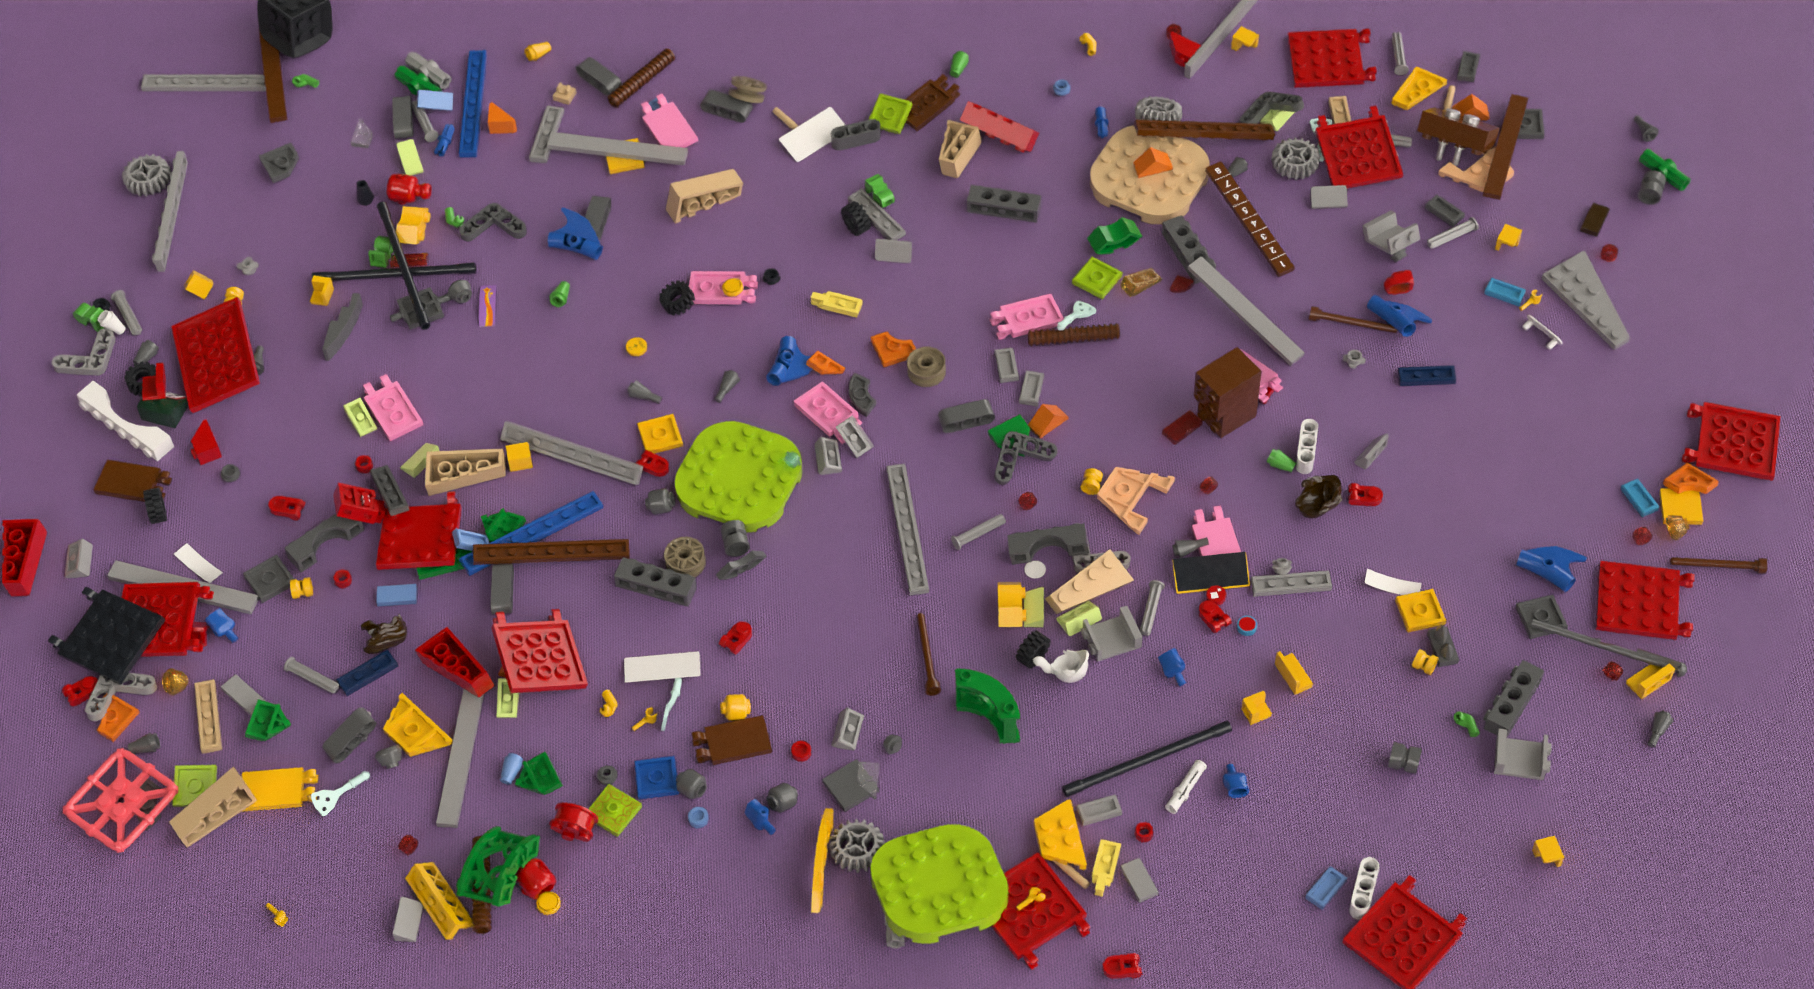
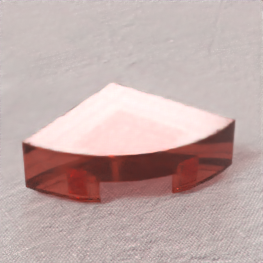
(1181, 284)

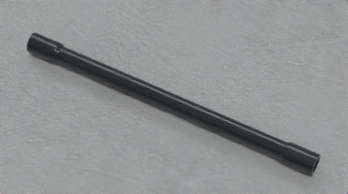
(461, 268)
(421, 315)
(1213, 732)

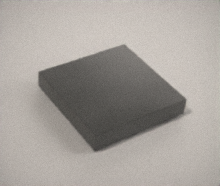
(1532, 125)
(268, 578)
(1541, 609)
(844, 786)

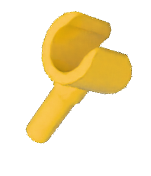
(1532, 300)
(649, 718)
(1032, 896)
(280, 916)

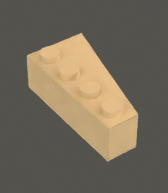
(702, 193)
(462, 468)
(1093, 581)
(213, 807)

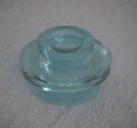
(792, 459)

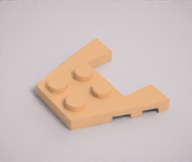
(1476, 174)
(1125, 489)

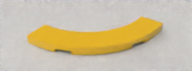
(820, 860)

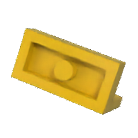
(1292, 672)
(1650, 679)

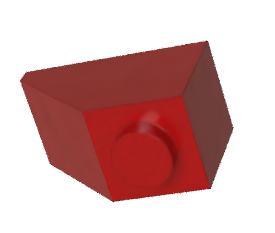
(1182, 48)
(204, 444)

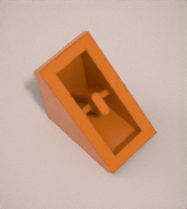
(1472, 106)
(500, 121)
(1152, 162)
(1046, 419)

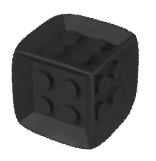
(295, 25)

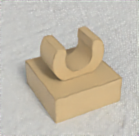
(564, 94)

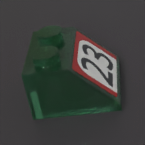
(163, 411)

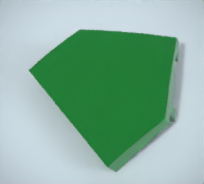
(1016, 424)
(501, 524)
(266, 721)
(539, 775)

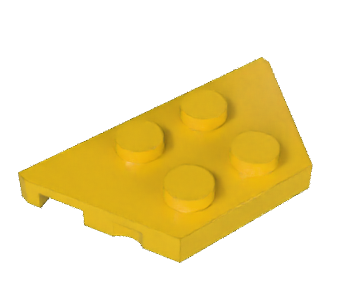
(414, 729)
(1059, 836)

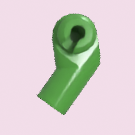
(303, 80)
(453, 220)
(1468, 722)

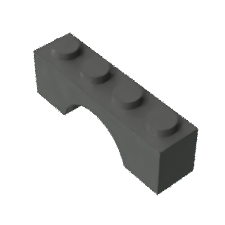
(1025, 545)
(303, 550)

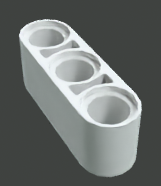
(1307, 446)
(1367, 880)

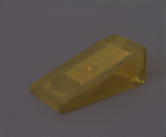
(1140, 281)

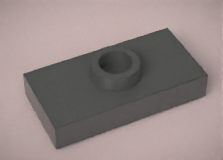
(1468, 66)
(1444, 210)

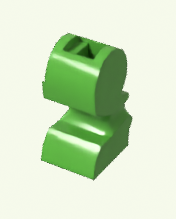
(879, 190)
(381, 253)
(86, 314)

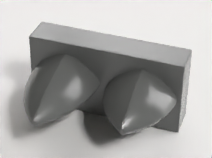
(1443, 646)

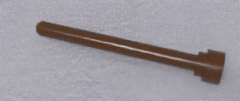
(1317, 314)
(1757, 565)
(932, 685)

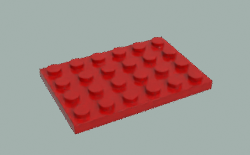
(215, 355)

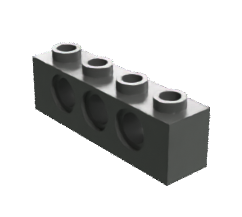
(1004, 203)
(1184, 243)
(662, 589)
(1531, 678)

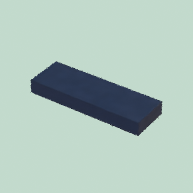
(1426, 375)
(367, 672)

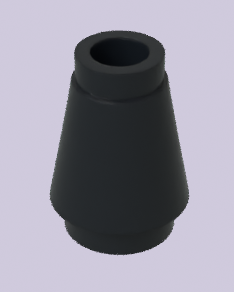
(364, 194)

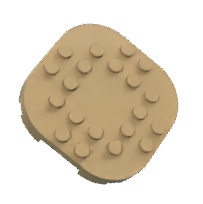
(1153, 196)

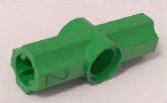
(414, 81)
(1666, 167)

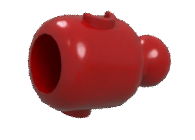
(406, 189)
(535, 878)

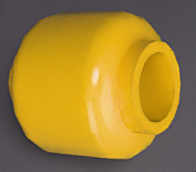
(735, 707)

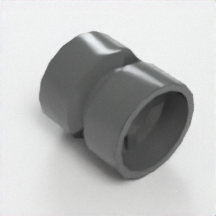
(1651, 187)
(734, 538)
(1404, 757)

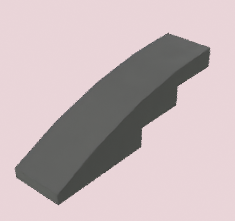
(341, 329)

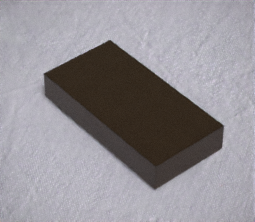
(1595, 219)

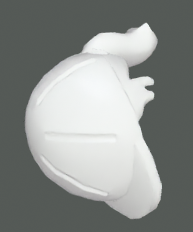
(1067, 667)

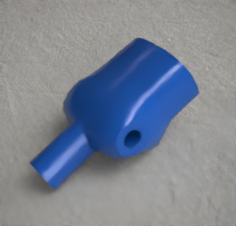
(221, 625)
(1173, 665)
(1235, 782)
(758, 816)

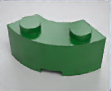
(1114, 236)

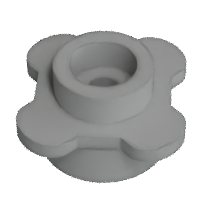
(248, 266)
(1354, 354)
(1282, 565)

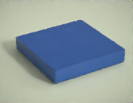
(656, 777)

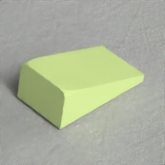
(409, 157)
(359, 417)
(506, 702)

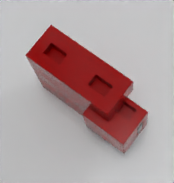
(358, 504)

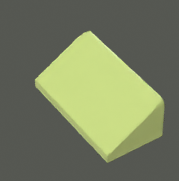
(1276, 118)
(417, 462)
(1034, 608)
(1073, 619)

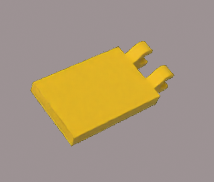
(280, 787)

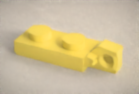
(837, 303)
(1105, 865)

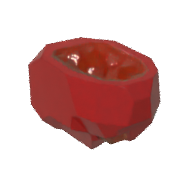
(1399, 282)

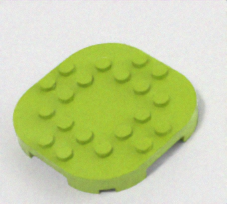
(737, 475)
(939, 882)

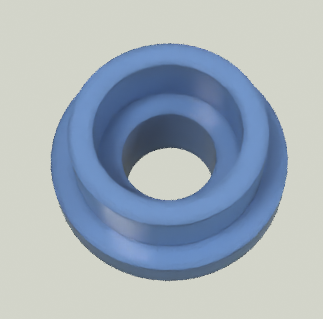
(1061, 87)

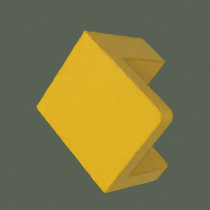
(1244, 37)
(1509, 236)
(198, 284)
(322, 291)
(519, 456)
(1255, 708)
(1548, 850)

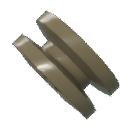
(747, 89)
(926, 366)
(685, 556)

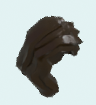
(1319, 495)
(384, 634)

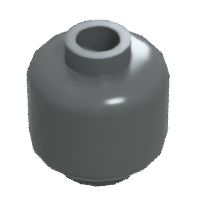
(660, 501)
(691, 784)
(782, 797)

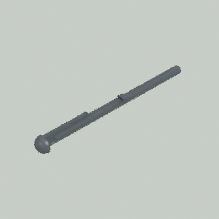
(1641, 655)

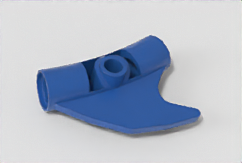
(576, 236)
(1397, 314)
(789, 363)
(1551, 564)

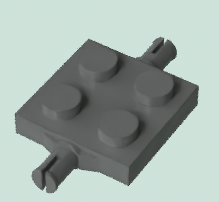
(431, 305)

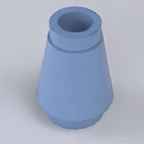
(511, 767)

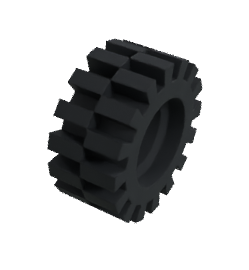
(855, 218)
(681, 304)
(137, 372)
(155, 505)
(1033, 646)

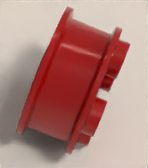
(573, 822)

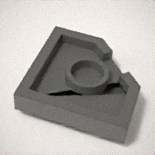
(280, 162)

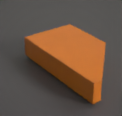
(824, 364)

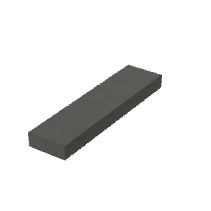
(389, 490)

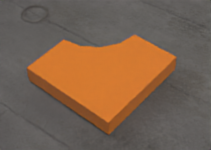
(891, 349)
(1690, 478)
(117, 718)

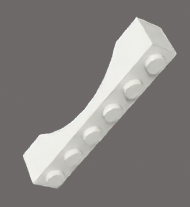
(150, 440)

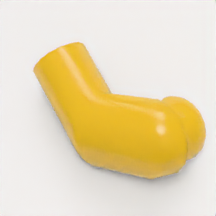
(1087, 38)
(610, 705)

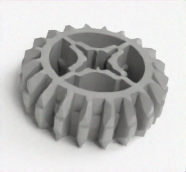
(1158, 109)
(1296, 153)
(135, 175)
(856, 835)

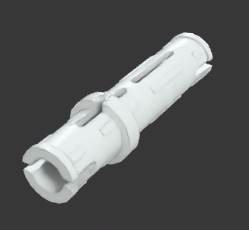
(1182, 792)

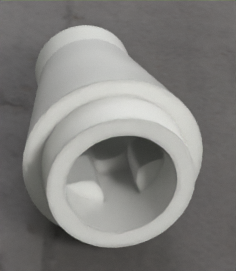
(109, 321)

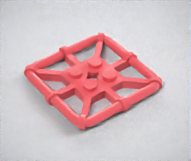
(120, 812)

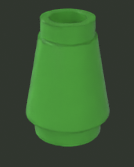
(959, 62)
(560, 294)
(1281, 461)

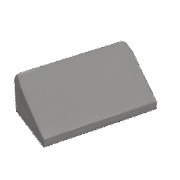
(1328, 197)
(893, 251)
(854, 436)
(1372, 451)
(827, 456)
(78, 559)
(847, 729)
(407, 920)

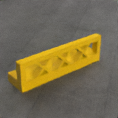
(434, 899)

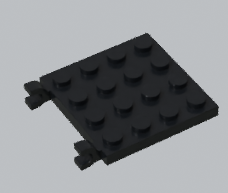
(109, 635)

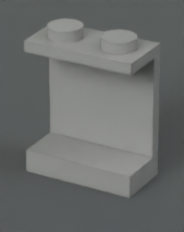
(1388, 235)
(1112, 636)
(1521, 757)

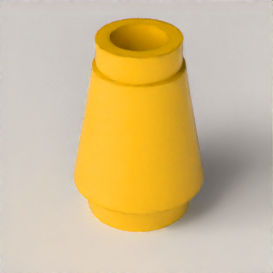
(536, 51)

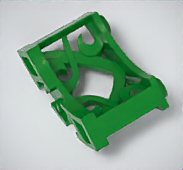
(988, 697)
(491, 842)

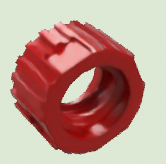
(363, 459)
(340, 574)
(1141, 826)

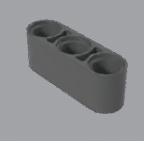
(598, 76)
(726, 106)
(402, 117)
(855, 134)
(598, 213)
(966, 416)
(502, 588)
(349, 735)

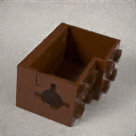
(1227, 392)

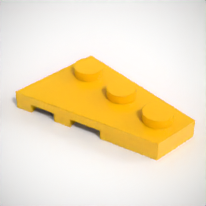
(1417, 87)

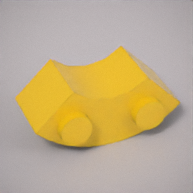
(412, 224)
(1010, 604)

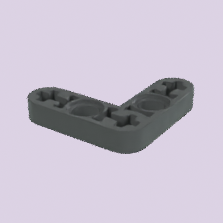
(1269, 101)
(495, 218)
(1019, 447)

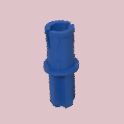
(1101, 122)
(444, 140)

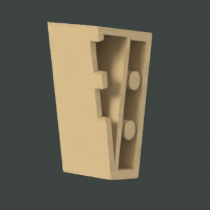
(958, 147)

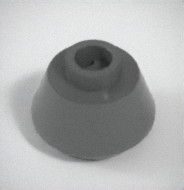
(460, 291)
(389, 756)

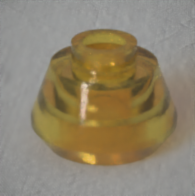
(1677, 526)
(174, 681)

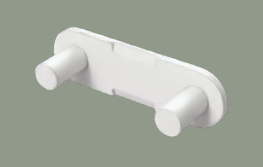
(1532, 321)

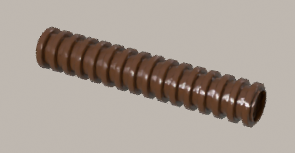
(641, 77)
(1074, 334)
(481, 910)

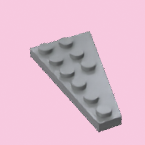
(1583, 291)

